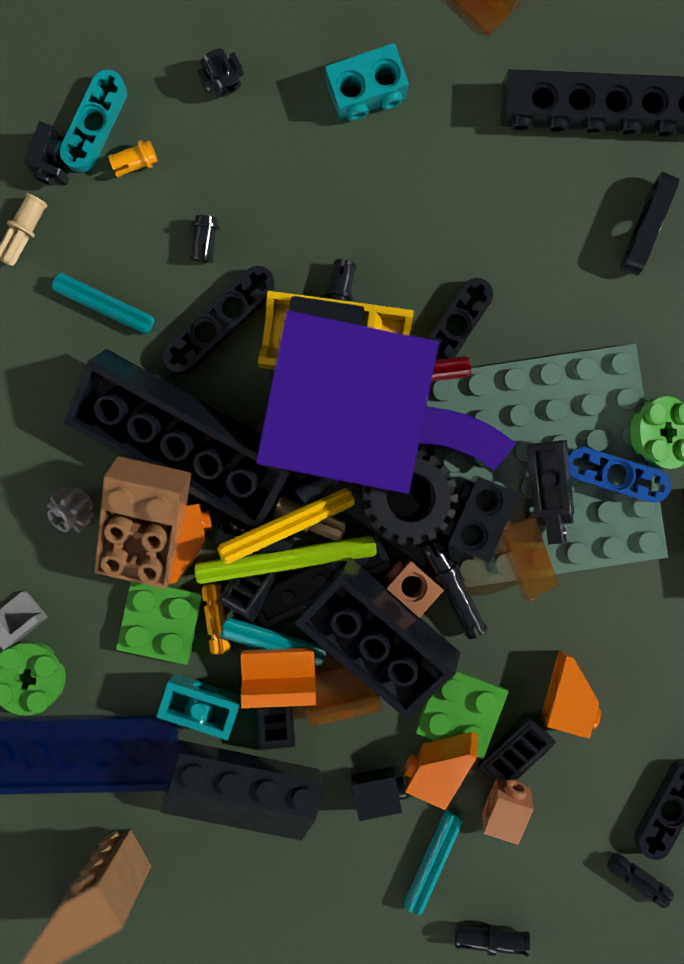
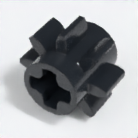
(220, 72)

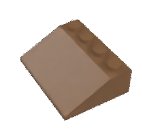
(96, 900)

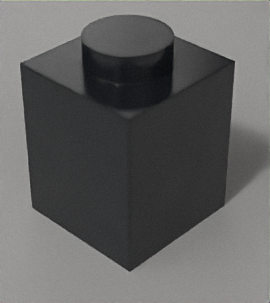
(378, 793)

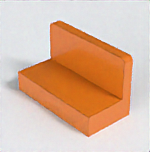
(278, 678)

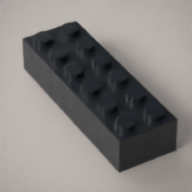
(172, 429)

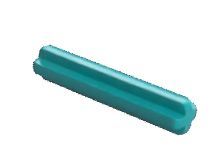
(103, 303)
(266, 639)
(433, 862)

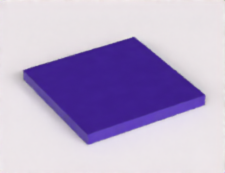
(347, 402)

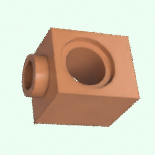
(421, 600)
(507, 810)

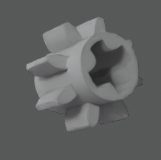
(70, 510)

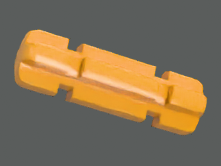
(215, 616)

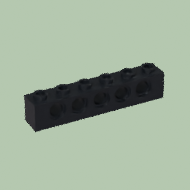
(593, 91)

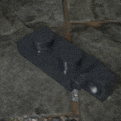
(551, 488)

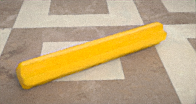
(285, 526)

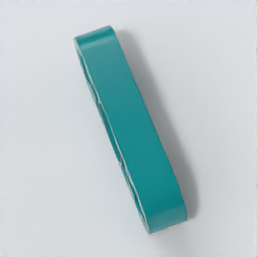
(113, 101)

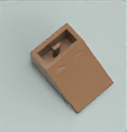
(141, 521)

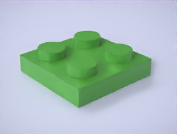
(160, 622)
(463, 707)

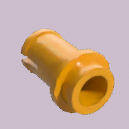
(133, 158)

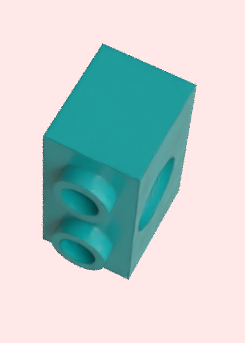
(199, 706)

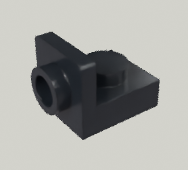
(43, 152)

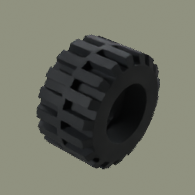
(431, 521)

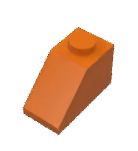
(192, 539)
(570, 700)
(440, 768)

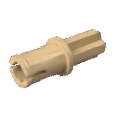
(21, 229)
(330, 527)

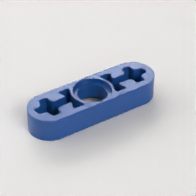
(645, 473)

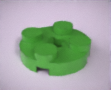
(646, 436)
(44, 667)

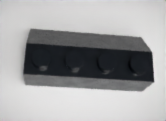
(379, 639)
(243, 791)

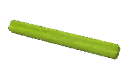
(286, 560)

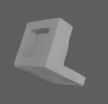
(19, 619)

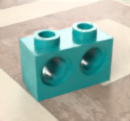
(362, 74)

